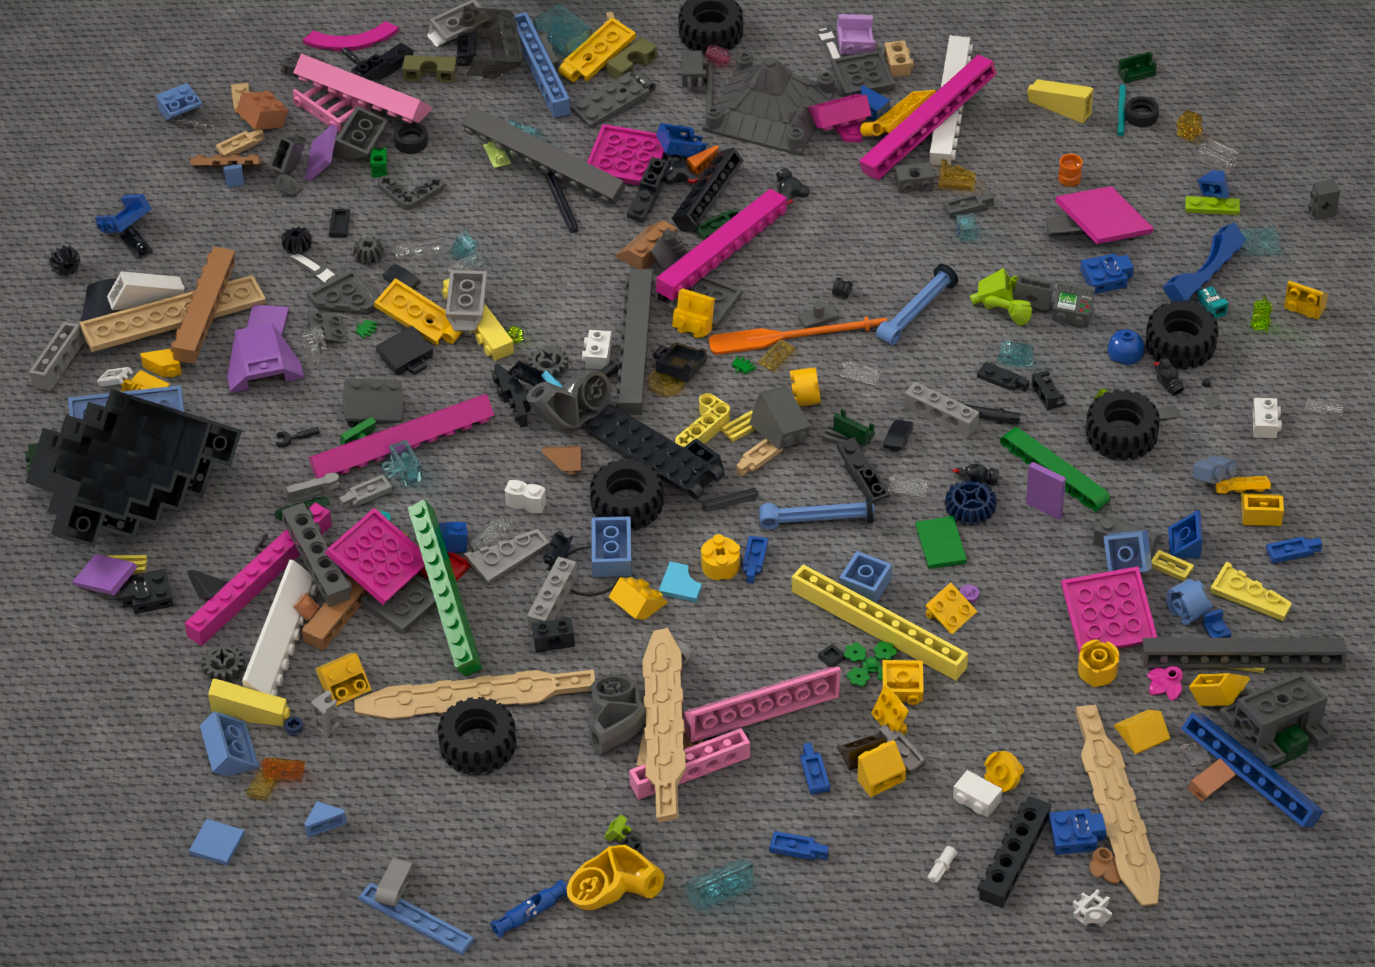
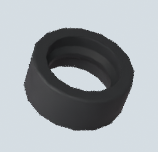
(1142, 120)
(411, 147)

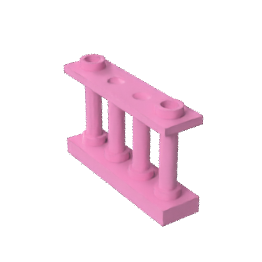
(320, 113)

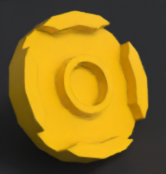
(1003, 770)

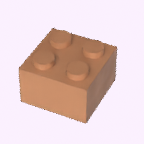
(262, 110)

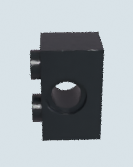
(553, 635)

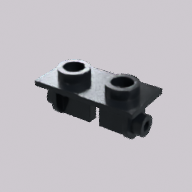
(135, 242)
(526, 373)
(561, 546)

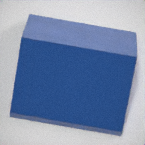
(1186, 537)

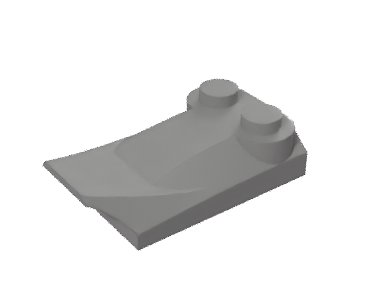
(445, 26)
(466, 299)

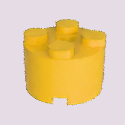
(805, 386)
(720, 558)
(1098, 663)

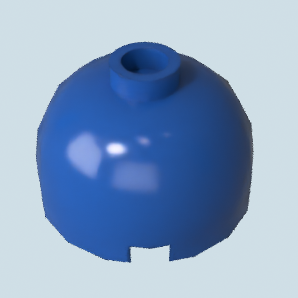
(1126, 347)

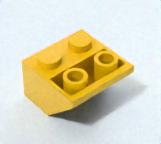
(1305, 300)
(1262, 509)
(637, 597)
(344, 678)
(1217, 688)
(881, 768)

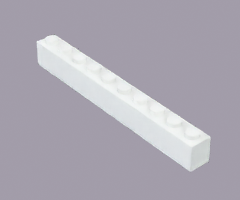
(944, 135)

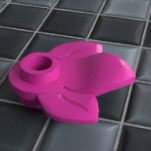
(1164, 683)

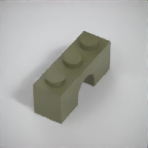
(639, 52)
(416, 66)

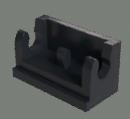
(466, 49)
(1047, 391)

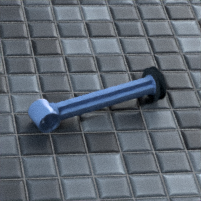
(943, 277)
(771, 516)

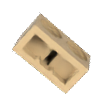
(898, 58)

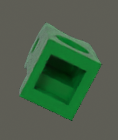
(378, 162)

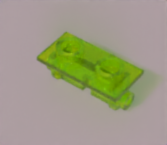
(1261, 314)

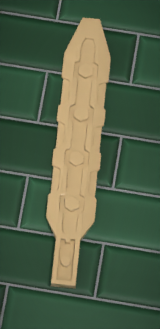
(437, 697)
(664, 721)
(1117, 803)

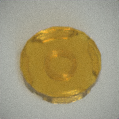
(664, 385)

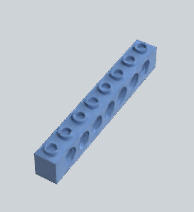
(542, 67)

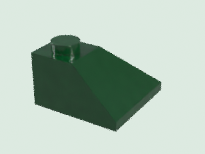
(1292, 742)

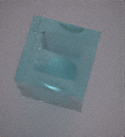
(966, 227)

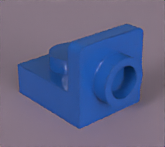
(1214, 625)

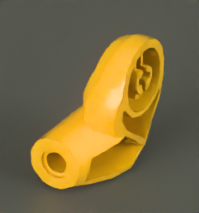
(611, 875)

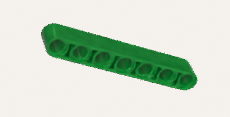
(1076, 484)

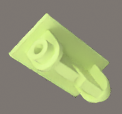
(497, 157)

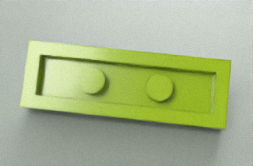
(1212, 205)

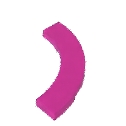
(351, 42)

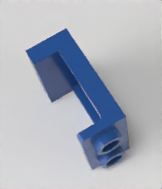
(135, 207)

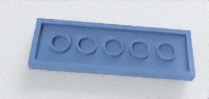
(166, 396)

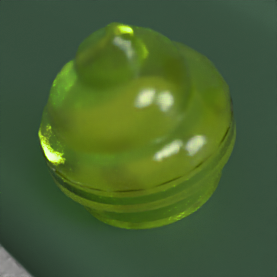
(515, 334)

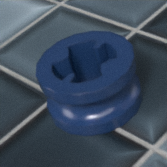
(293, 731)

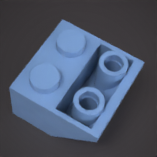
(177, 101)

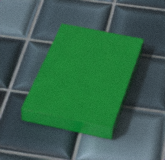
(940, 542)

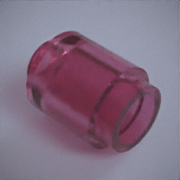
(717, 55)

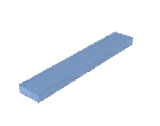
(420, 921)

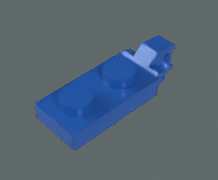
(1292, 549)
(754, 557)
(814, 770)
(797, 846)

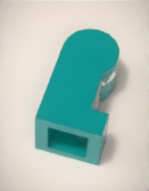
(1212, 301)

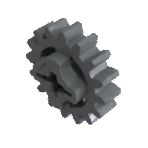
(549, 360)
(215, 666)

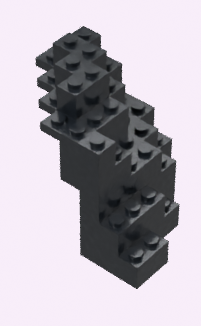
(126, 465)

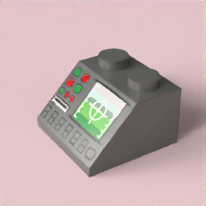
(1073, 304)

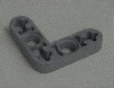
(412, 197)

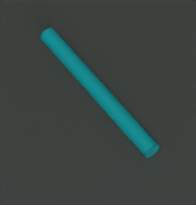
(1121, 110)

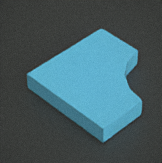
(679, 584)

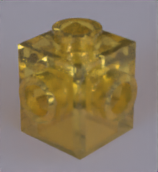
(1189, 125)

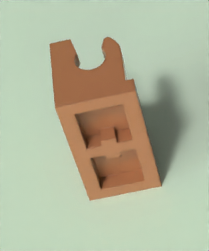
(1210, 780)

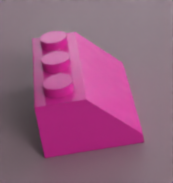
(840, 111)

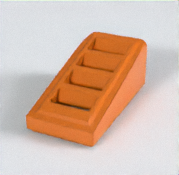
(702, 160)

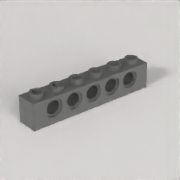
(312, 548)

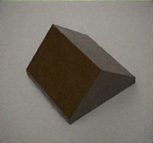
(851, 750)

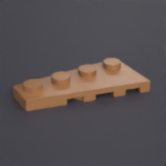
(220, 160)

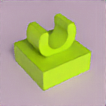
(616, 828)

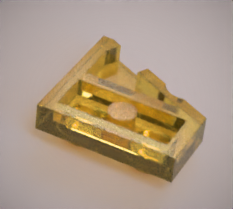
(956, 177)

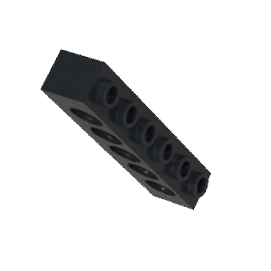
(707, 189)
(1009, 864)

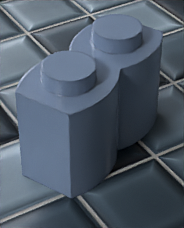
(1215, 469)

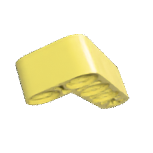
(714, 416)

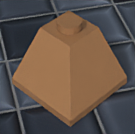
(565, 457)

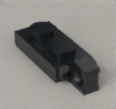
(1002, 377)

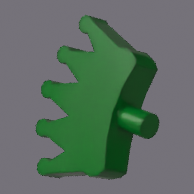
(366, 328)
(742, 365)

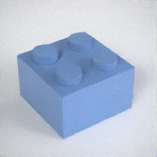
(1128, 550)
(866, 576)

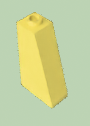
(1062, 98)
(247, 704)

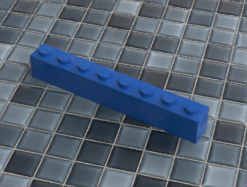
(1252, 770)

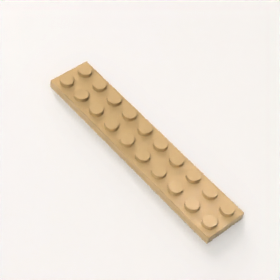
(164, 315)

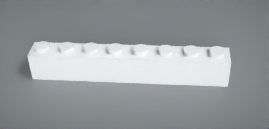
(279, 632)

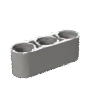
(394, 882)

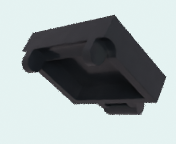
(405, 351)
(679, 360)

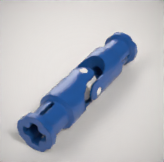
(516, 916)

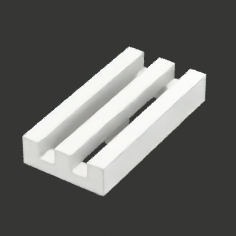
(115, 376)

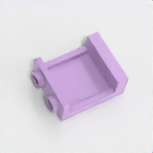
(855, 34)

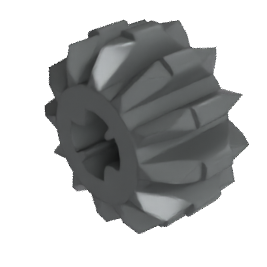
(368, 250)

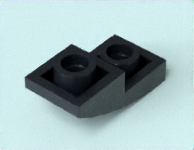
(402, 275)
(897, 435)

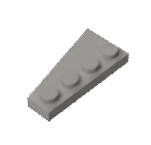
(506, 555)

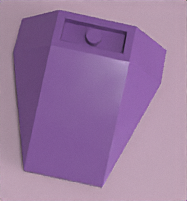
(259, 354)

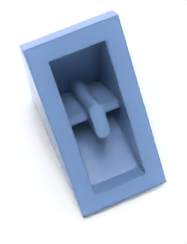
(233, 175)
(324, 818)

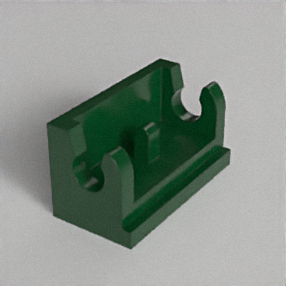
(1137, 67)
(852, 429)

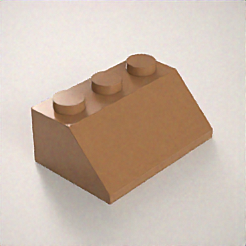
(638, 251)

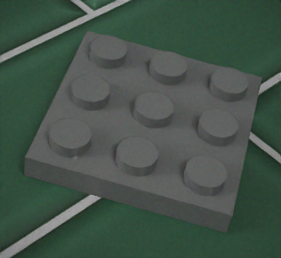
(863, 69)
(724, 295)
(405, 606)

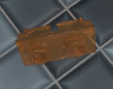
(282, 768)

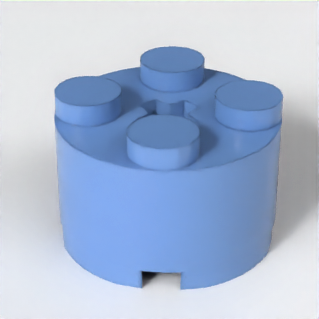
(1188, 601)

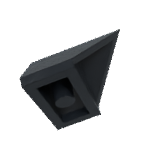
(204, 584)

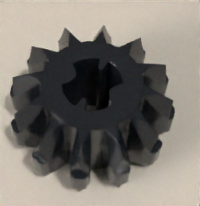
(296, 240)
(64, 260)

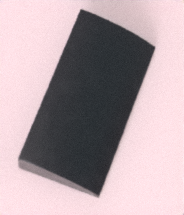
(96, 300)

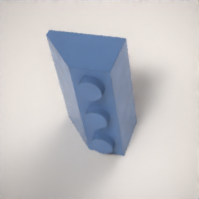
(228, 744)

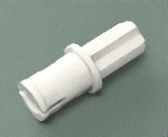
(942, 864)

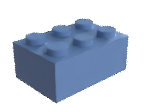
(611, 547)

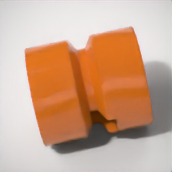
(1070, 170)

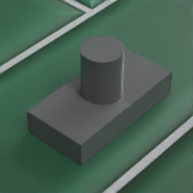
(818, 316)

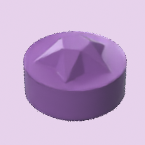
(970, 592)

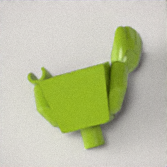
(998, 292)

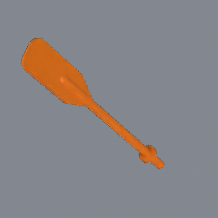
(763, 338)

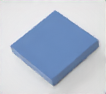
(216, 842)

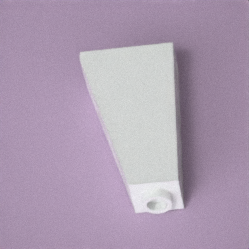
(140, 289)

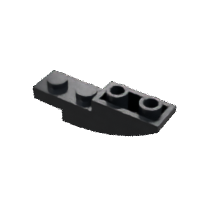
(384, 65)
(649, 189)
(512, 392)
(861, 471)

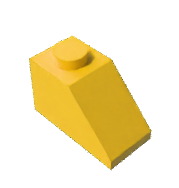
(161, 363)

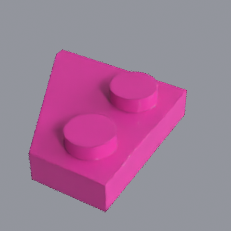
(850, 132)

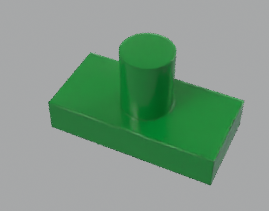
(359, 431)

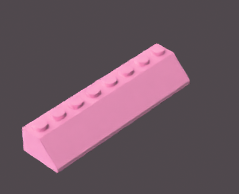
(361, 89)
(762, 704)

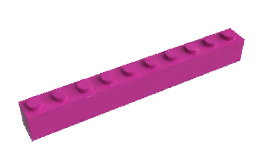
(928, 117)
(721, 244)
(414, 431)
(248, 582)

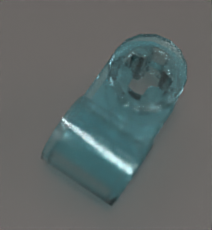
(463, 245)
(1018, 354)

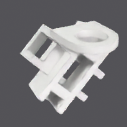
(1095, 913)

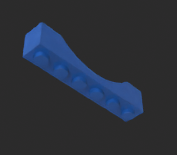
(1224, 244)

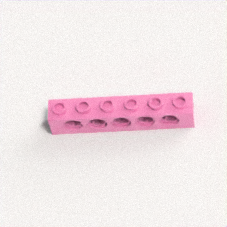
(699, 760)

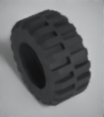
(699, 35)
(1185, 318)
(1122, 442)
(624, 476)
(477, 755)

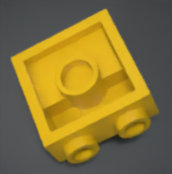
(693, 313)
(904, 679)

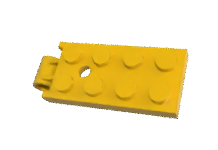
(600, 48)
(896, 114)
(414, 309)

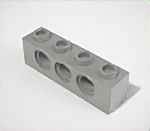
(57, 356)
(941, 409)
(553, 592)

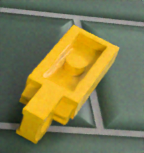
(1241, 484)

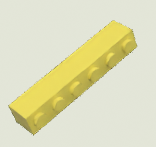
(489, 332)

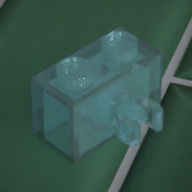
(404, 463)

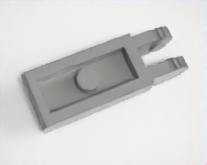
(313, 487)

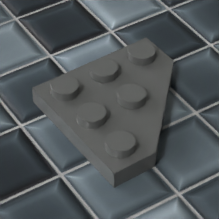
(344, 294)

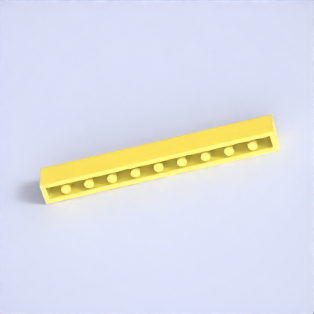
(879, 622)

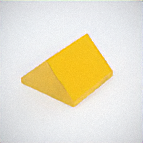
(1143, 730)

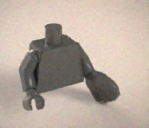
(284, 159)

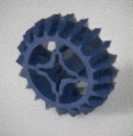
(970, 498)

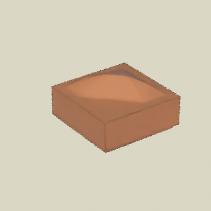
(306, 606)

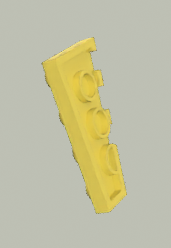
(1240, 589)

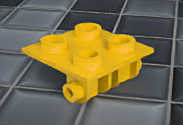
(142, 381)
(950, 608)
(890, 711)

